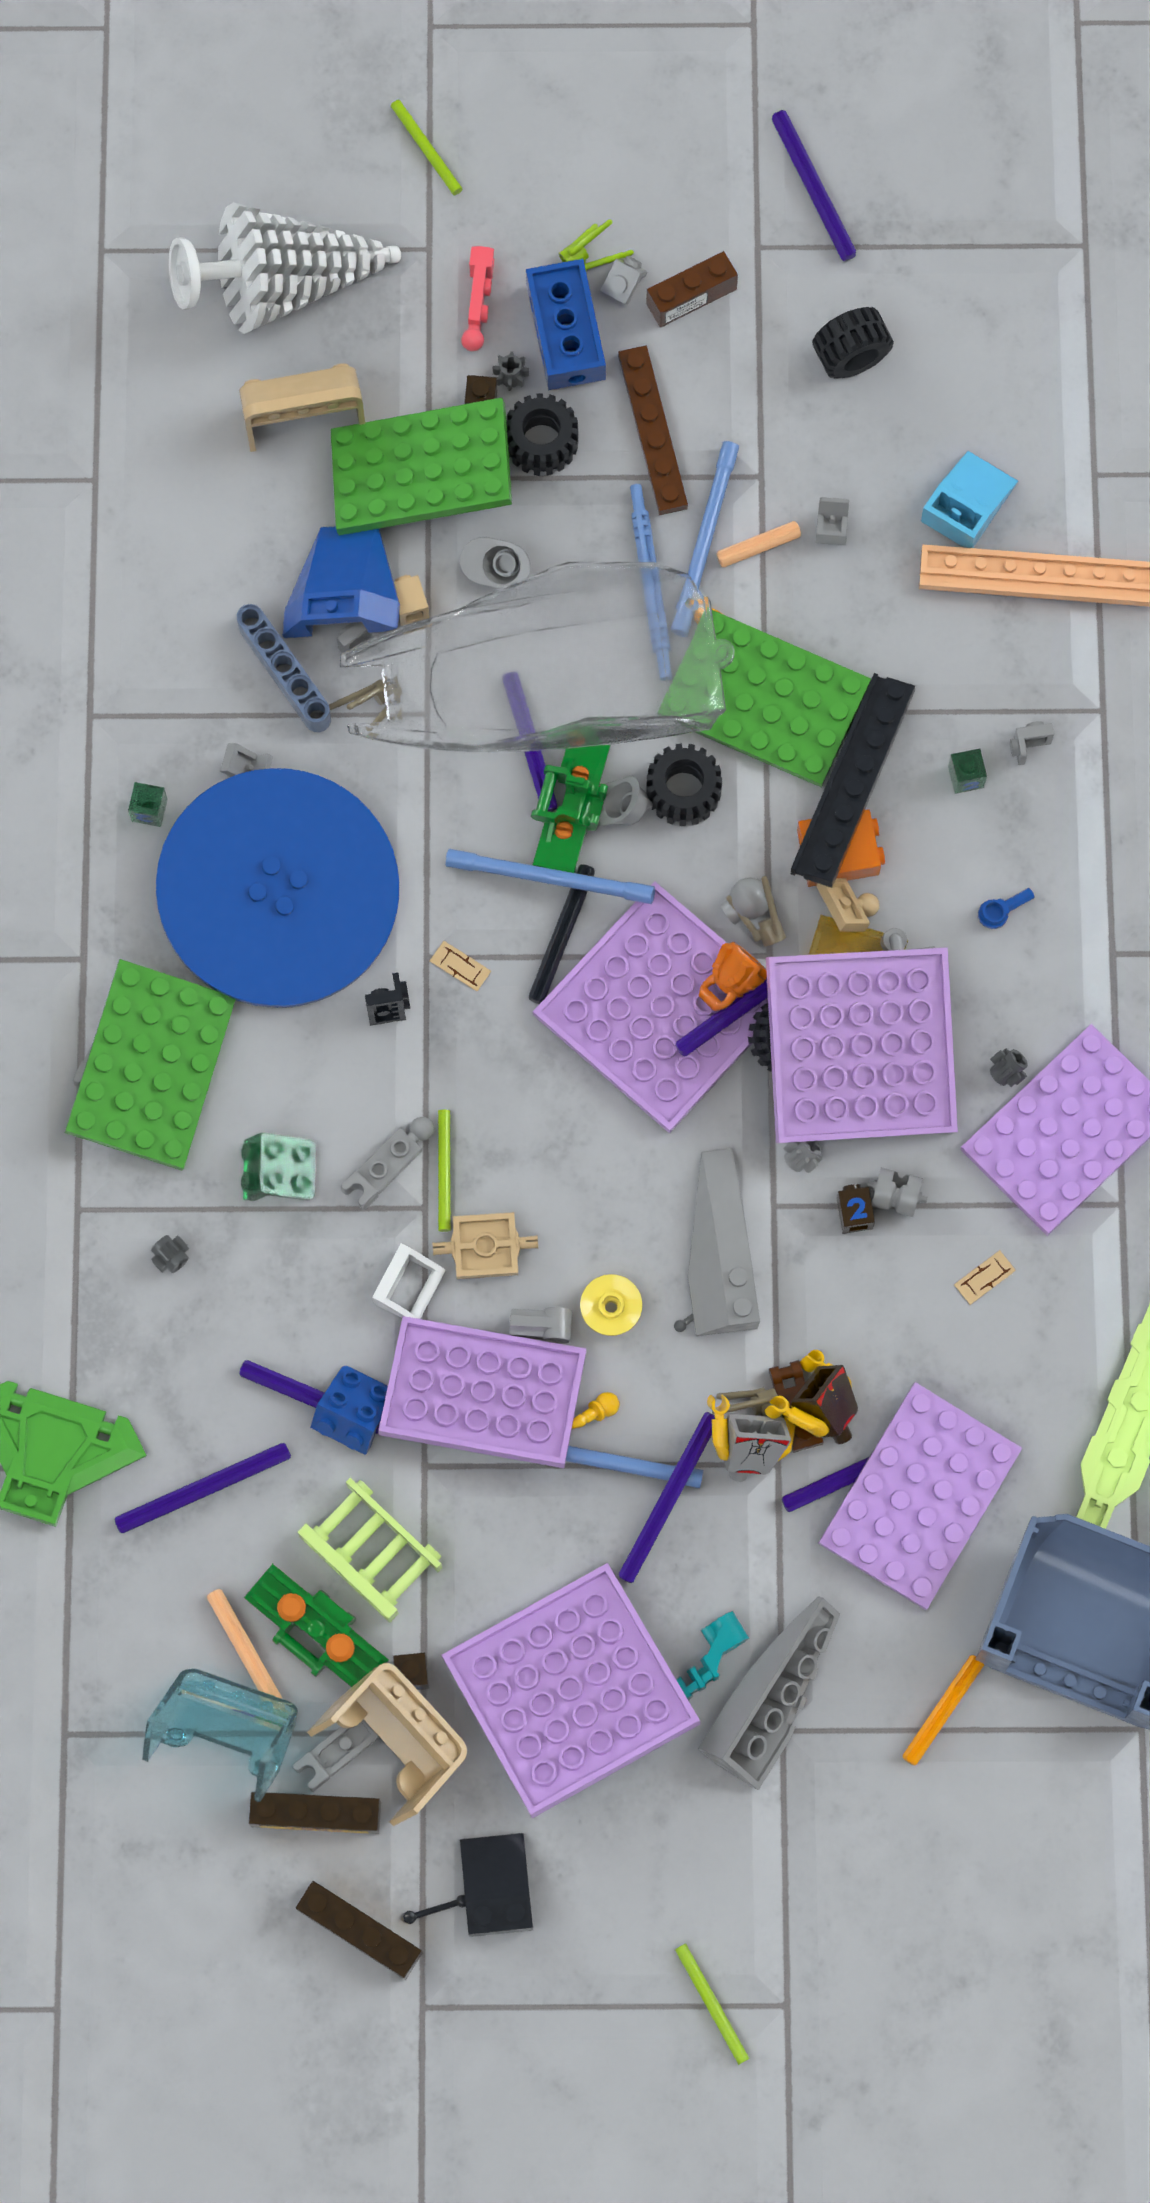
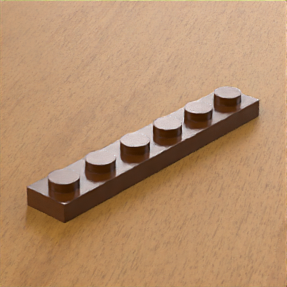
(652, 430)

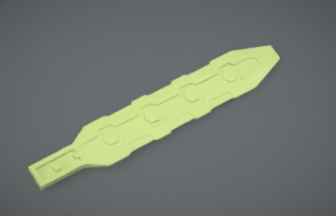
(1121, 1448)

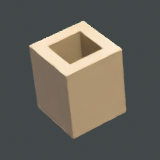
(412, 599)

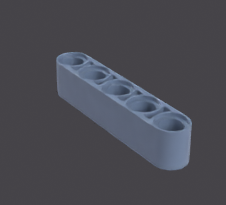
(288, 680)

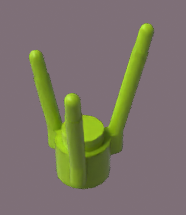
(577, 251)

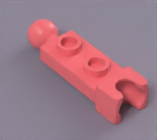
(481, 270)

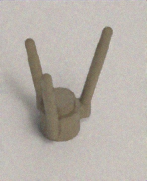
(375, 690)
(770, 928)
(759, 1400)

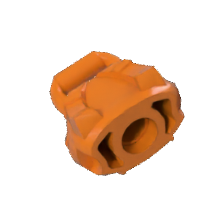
(734, 973)

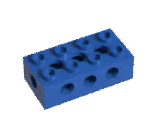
(575, 308)

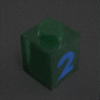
(967, 771)
(147, 804)

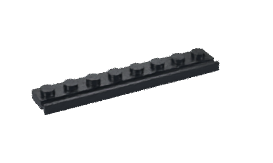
(852, 780)

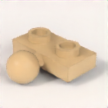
(846, 909)

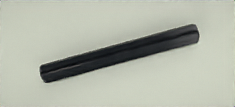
(559, 939)

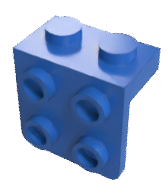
(351, 1409)

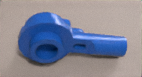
(995, 913)

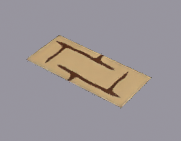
(460, 966)
(984, 1277)

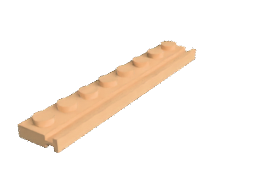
(1035, 575)

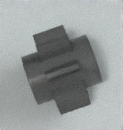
(510, 379)
(1008, 1067)
(170, 1254)

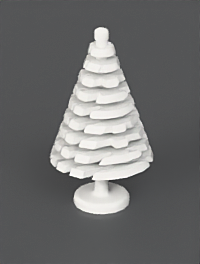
(273, 265)

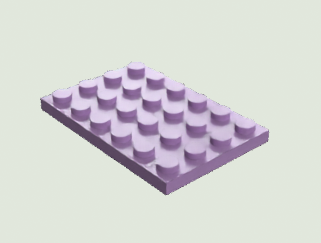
(1065, 1130)
(482, 1392)
(920, 1496)

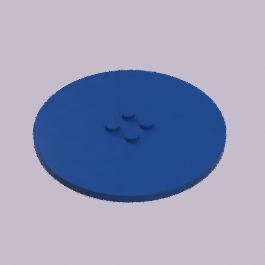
(277, 887)

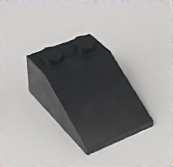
(496, 1885)

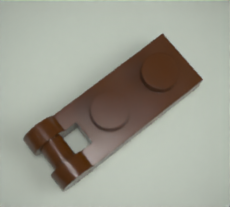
(802, 1438)

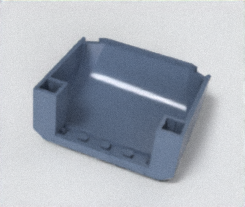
(1076, 1617)

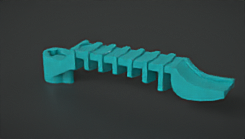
(722, 1636)

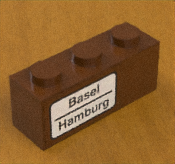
(691, 289)

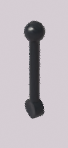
(410, 1917)

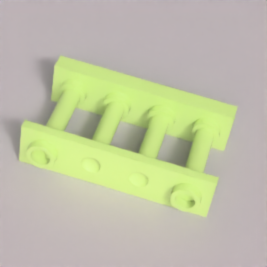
(341, 1557)

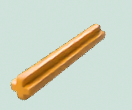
(942, 1710)

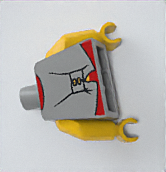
(749, 1441)

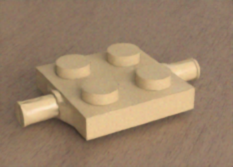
(485, 1245)

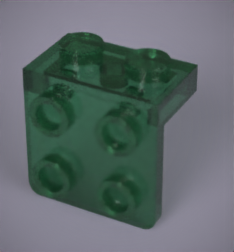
(278, 1167)

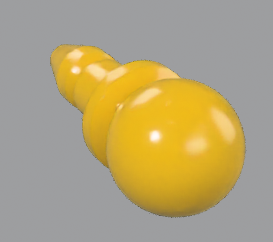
(604, 1406)

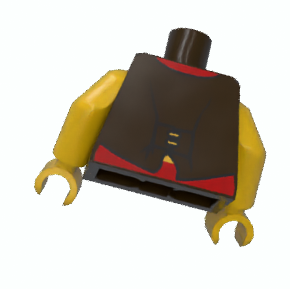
(823, 1403)

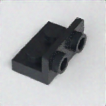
(387, 1005)

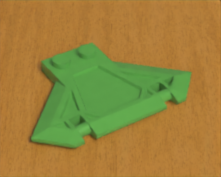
(56, 1451)

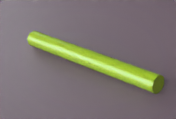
(426, 147)
(444, 1175)
(712, 2004)

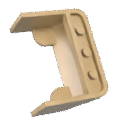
(300, 397)
(407, 1727)

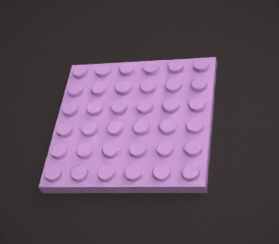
(638, 999)
(861, 1044)
(570, 1690)

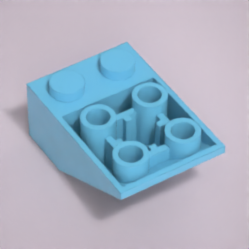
(967, 500)

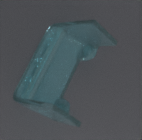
(225, 1715)

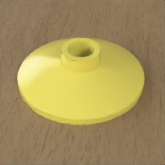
(606, 1290)

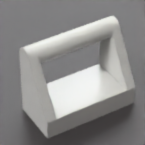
(393, 1275)

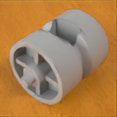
(897, 1192)

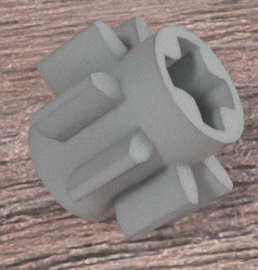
(803, 1155)

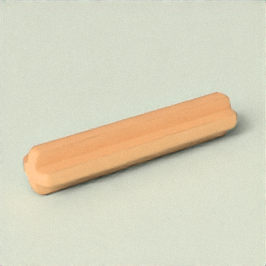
(758, 544)

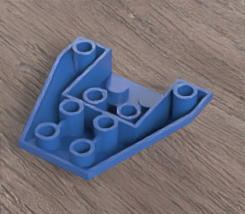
(343, 583)

